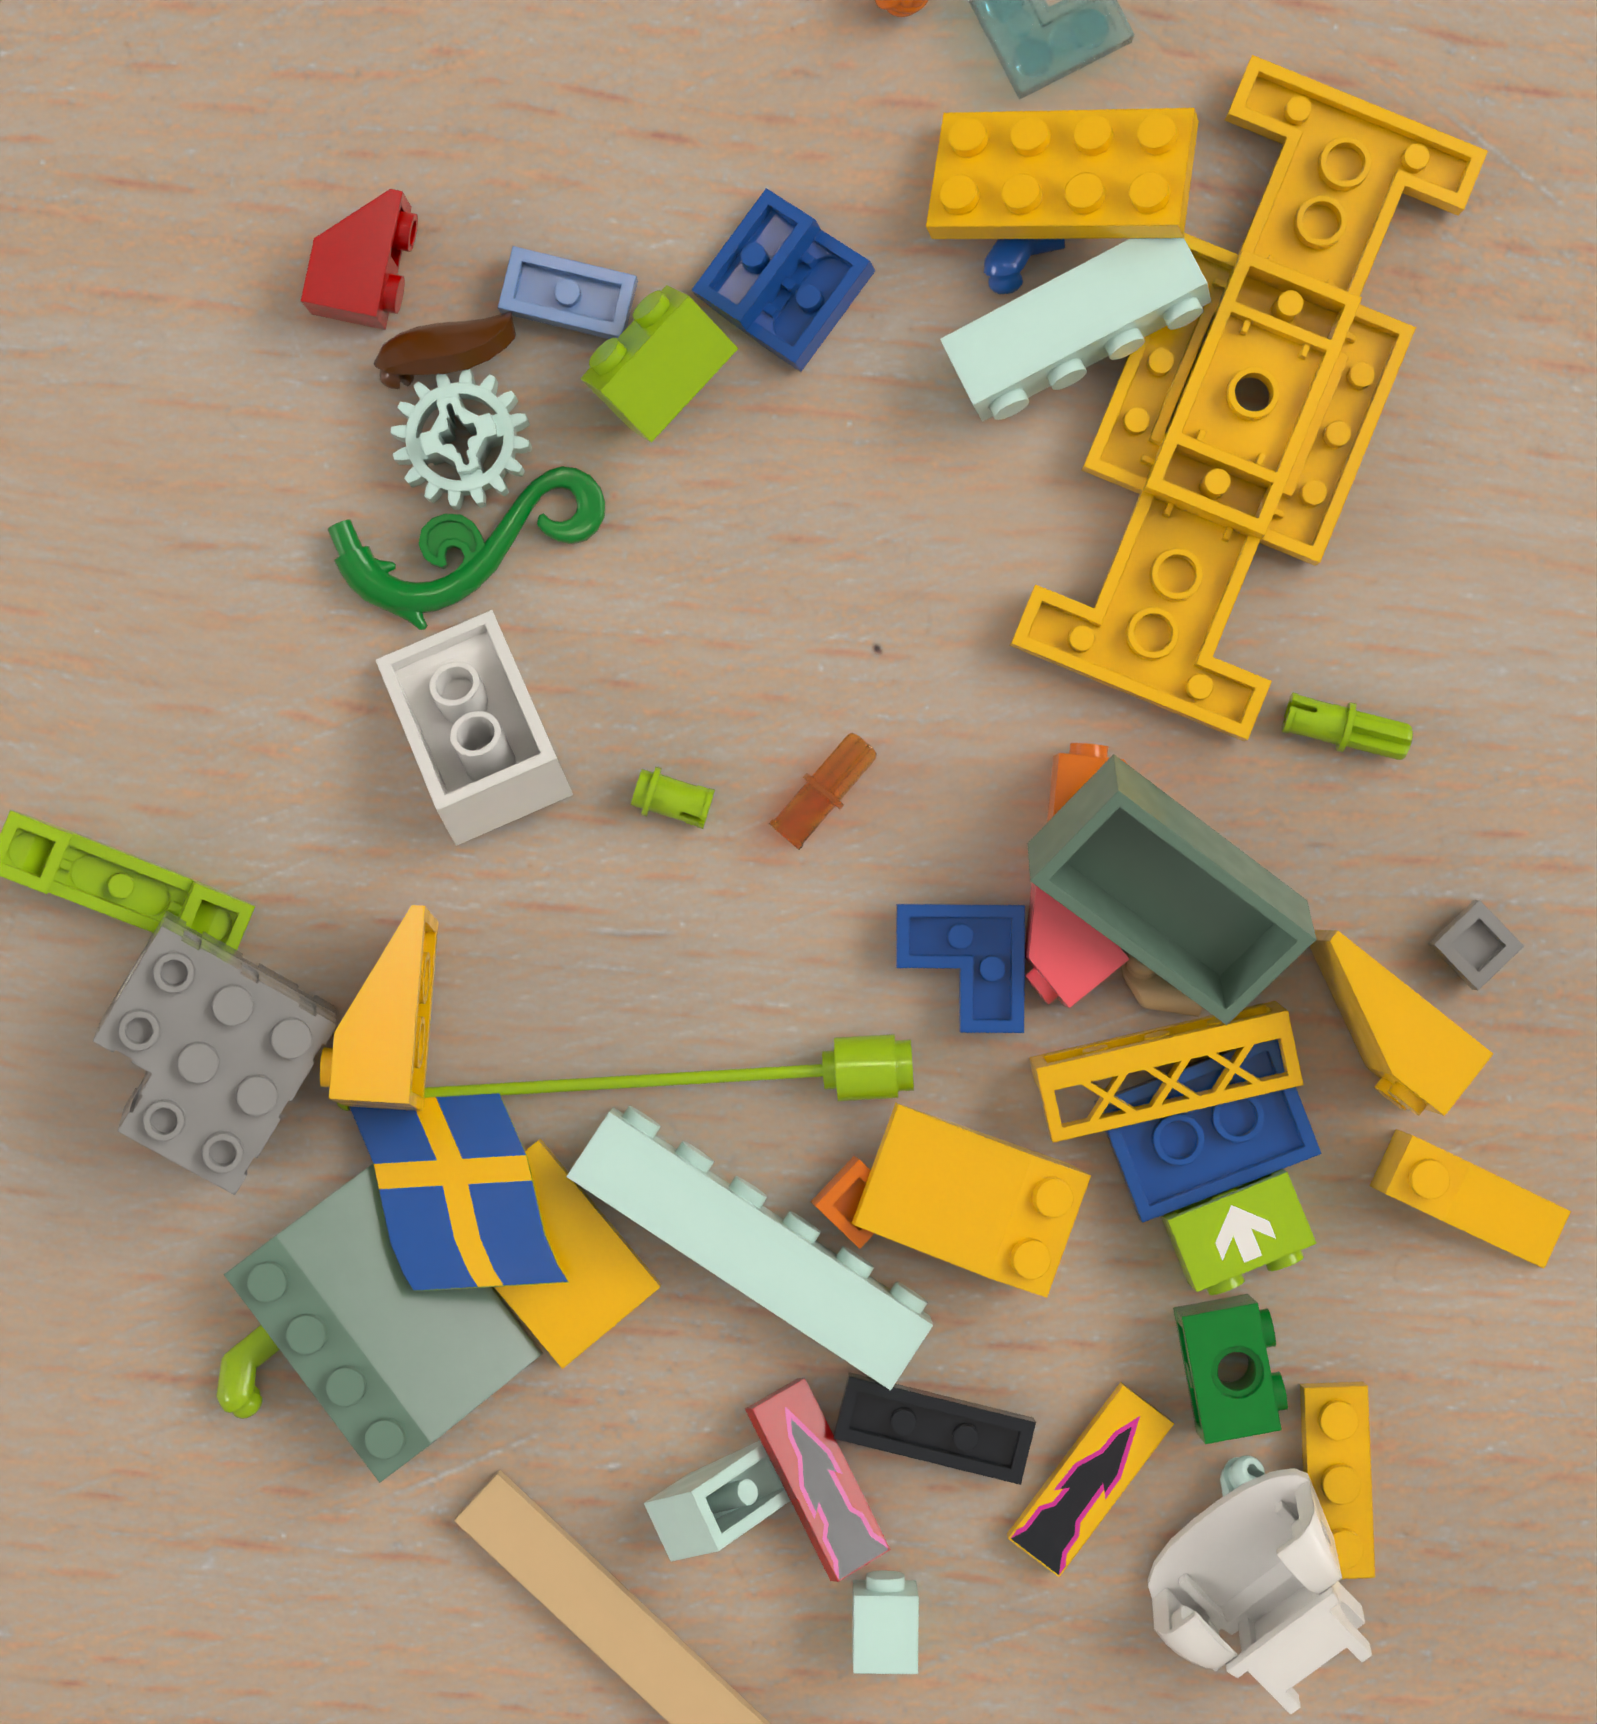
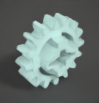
(488, 432)

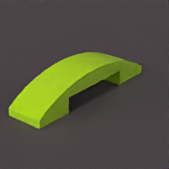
(114, 880)

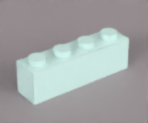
(1075, 322)

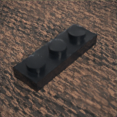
(935, 1428)

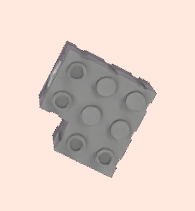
(217, 1050)

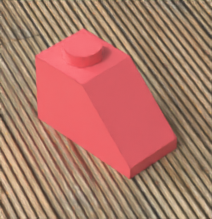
(1065, 951)

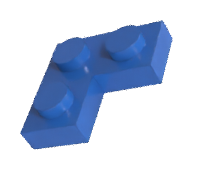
(986, 949)

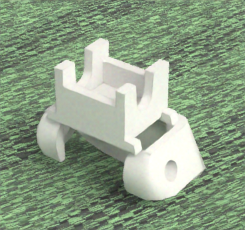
(1261, 1568)

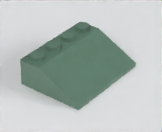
(372, 1350)

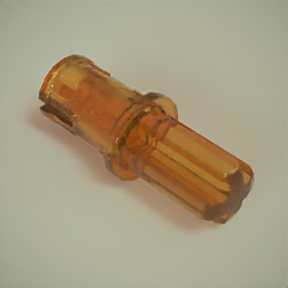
(824, 789)

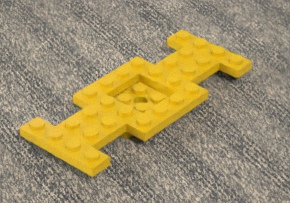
(1234, 474)

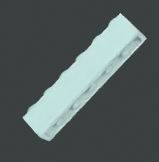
(751, 1246)

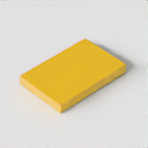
(601, 1267)

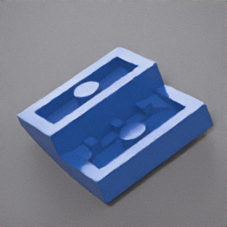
(783, 280)

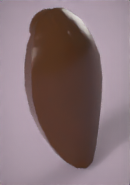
(443, 348)

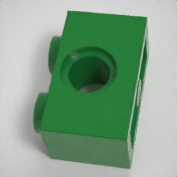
(1206, 1336)

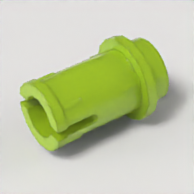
(672, 797)

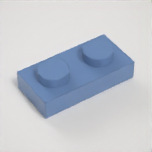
(567, 293)

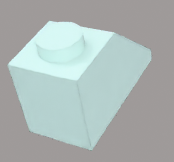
(716, 1503)

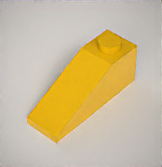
(1469, 1198)

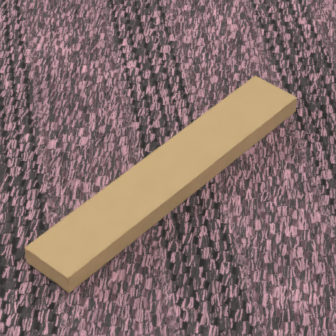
(600, 1608)

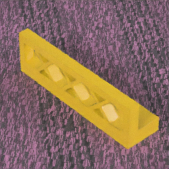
(1159, 1047)

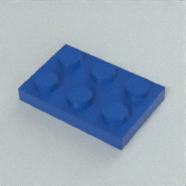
(1210, 1148)

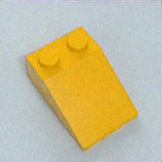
(385, 1032)
(1399, 1035)
(971, 1199)

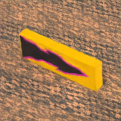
(1089, 1479)

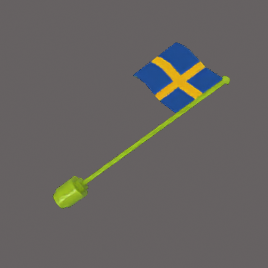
(463, 1186)

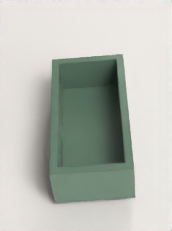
(1170, 890)

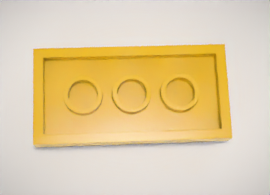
(1063, 174)

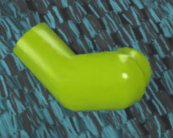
(238, 1373)

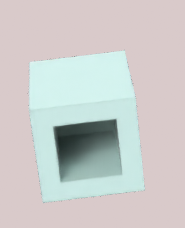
(885, 1624)

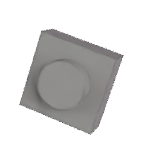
(1476, 945)

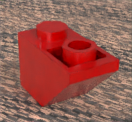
(358, 263)

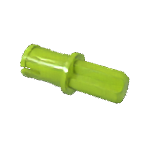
(1347, 727)

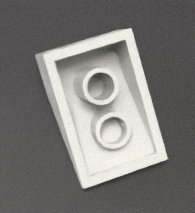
(473, 728)

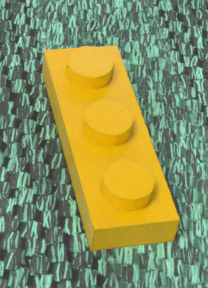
(1339, 1466)

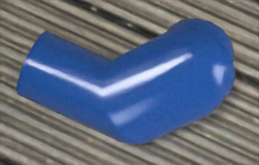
(1010, 257)

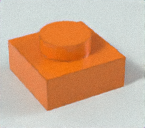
(841, 1198)

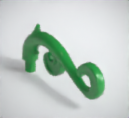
(481, 559)

